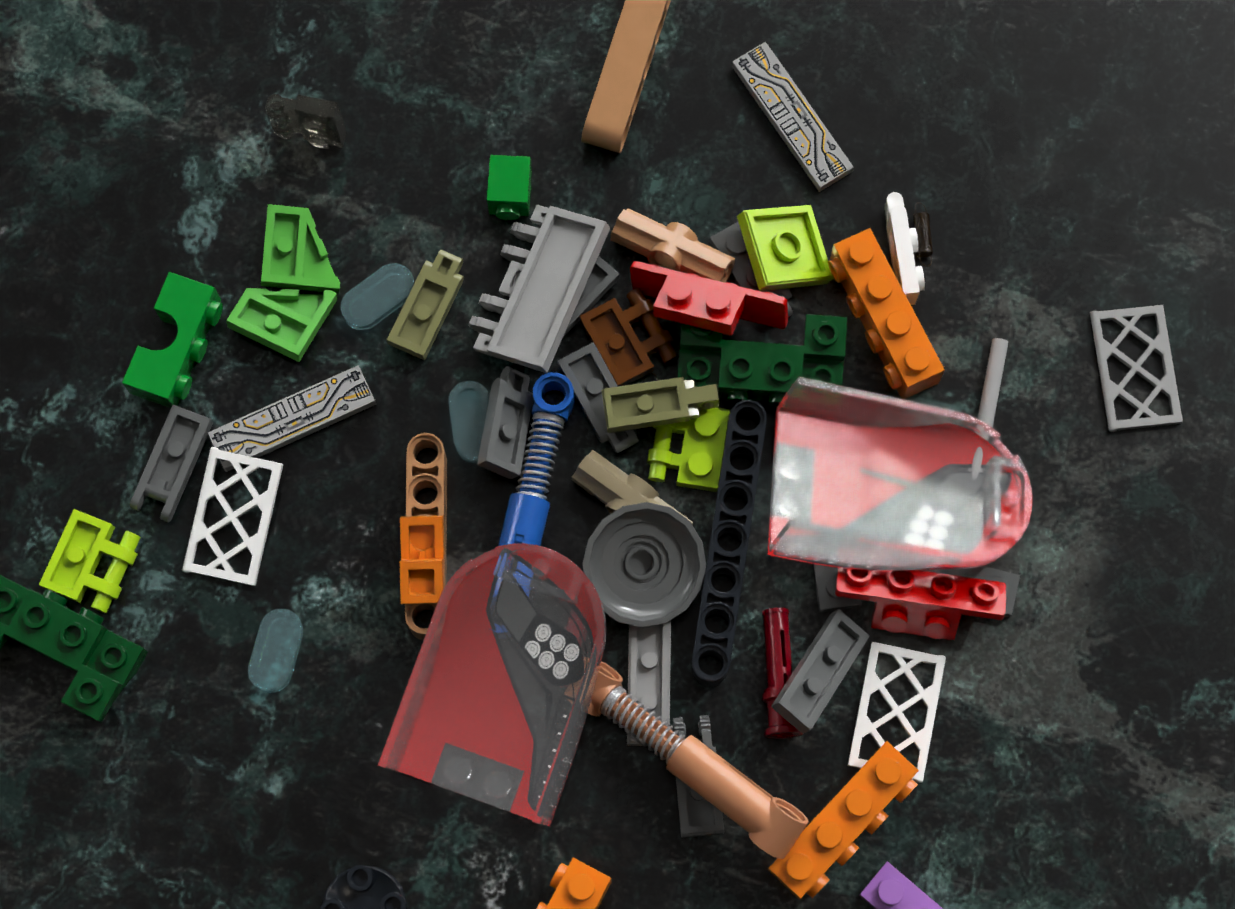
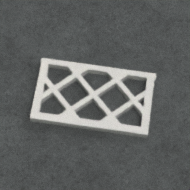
(256, 542)
(873, 683)

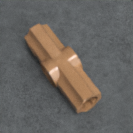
(671, 246)

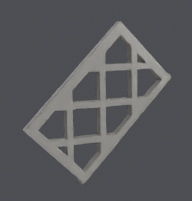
(1159, 345)

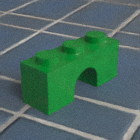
(165, 373)

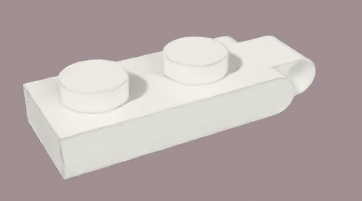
(902, 244)

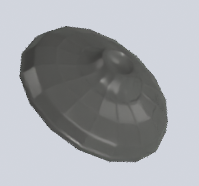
(645, 564)

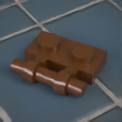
(619, 344)

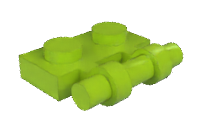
(701, 450)
(78, 555)

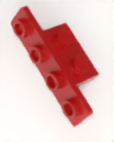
(705, 301)
(922, 600)

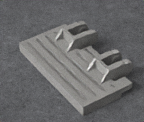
(541, 287)

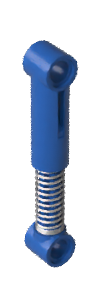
(528, 507)

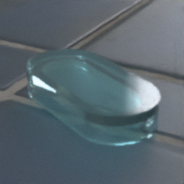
(377, 296)
(468, 412)
(275, 650)

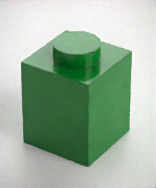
(509, 186)

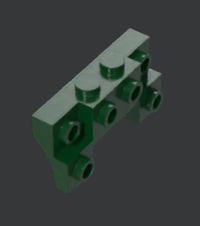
(763, 369)
(74, 640)

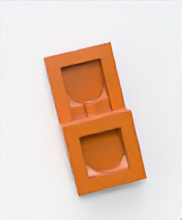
(421, 559)

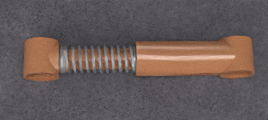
(768, 819)

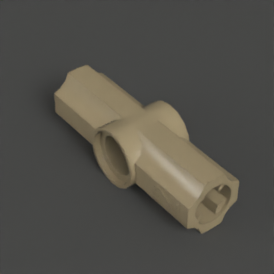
(613, 485)

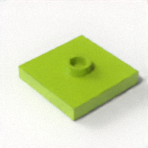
(784, 247)

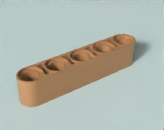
(624, 73)
(417, 478)

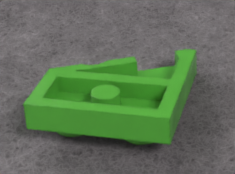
(295, 253)
(281, 318)

